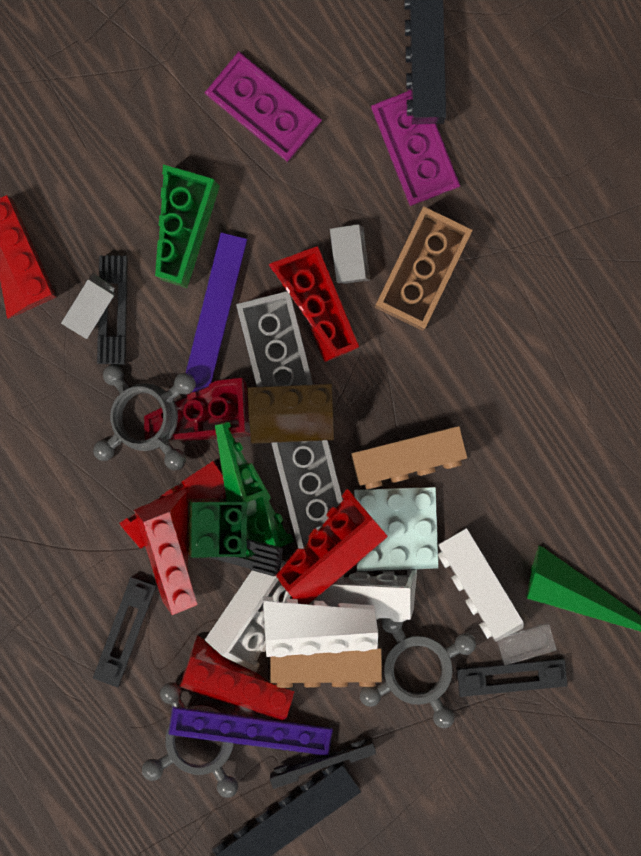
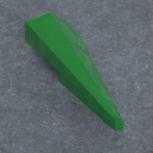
(244, 484)
(564, 587)

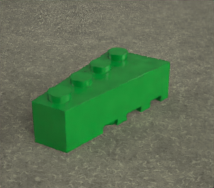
(182, 222)

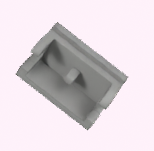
(350, 254)
(89, 306)

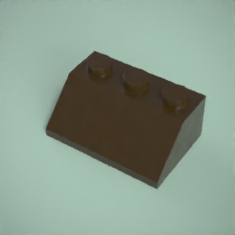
(291, 413)

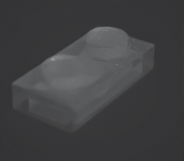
(526, 644)

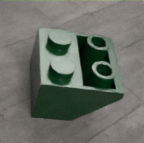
(216, 528)

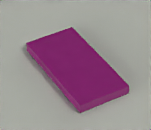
(263, 106)
(414, 151)

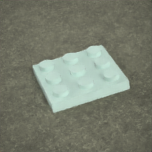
(410, 524)

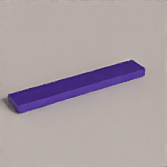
(215, 309)
(250, 731)

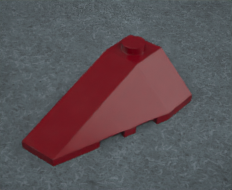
(202, 410)

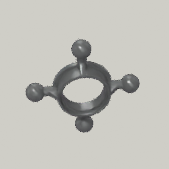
(183, 384)
(443, 716)
(153, 769)

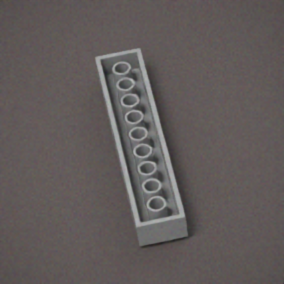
(281, 361)

